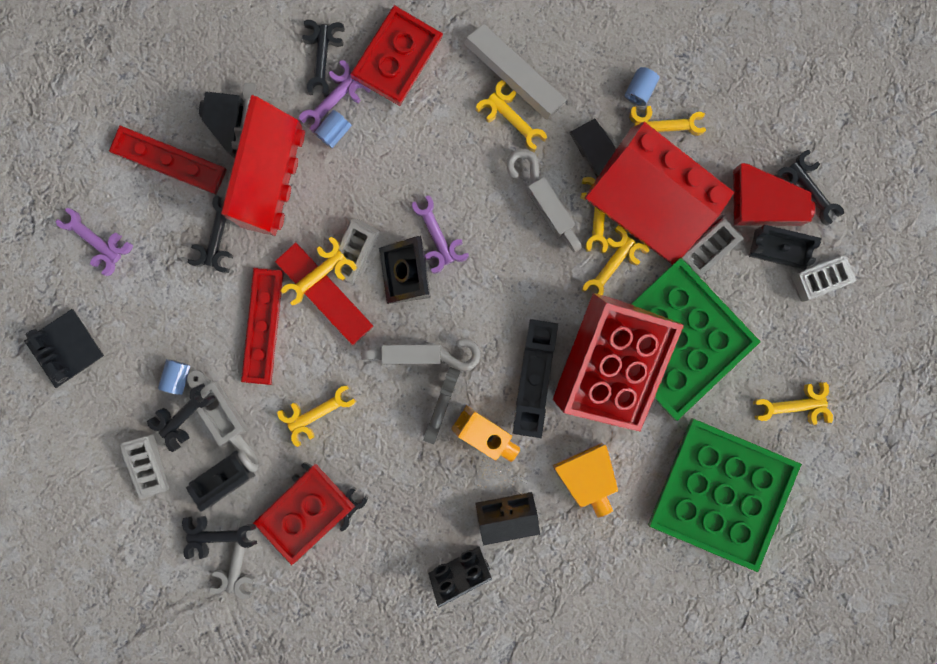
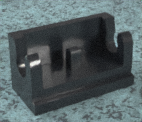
(784, 247)
(218, 481)
(507, 518)

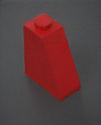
(768, 199)

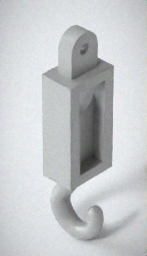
(545, 199)
(423, 355)
(224, 421)

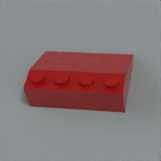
(263, 168)
(658, 193)
(616, 363)

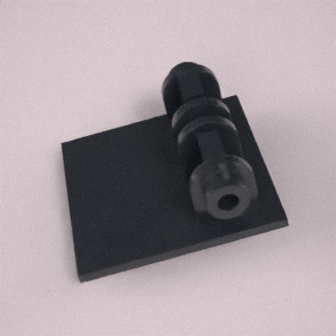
(63, 348)
(459, 576)

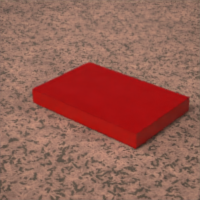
(396, 55)
(303, 514)

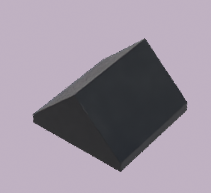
(405, 271)

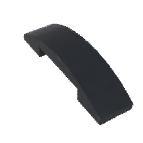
(593, 145)
(535, 378)

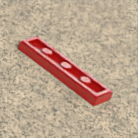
(167, 160)
(326, 295)
(262, 326)

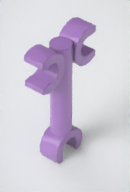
(346, 84)
(109, 252)
(445, 253)

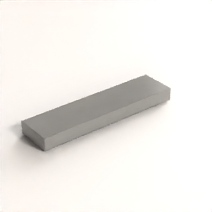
(515, 71)

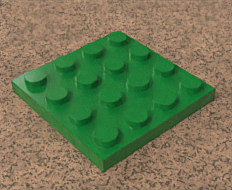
(708, 344)
(724, 495)

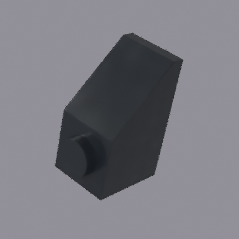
(221, 114)

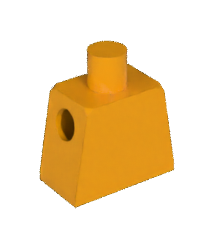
(476, 430)
(589, 478)

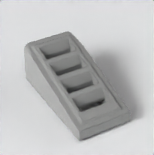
(729, 230)
(363, 254)
(804, 287)
(131, 459)

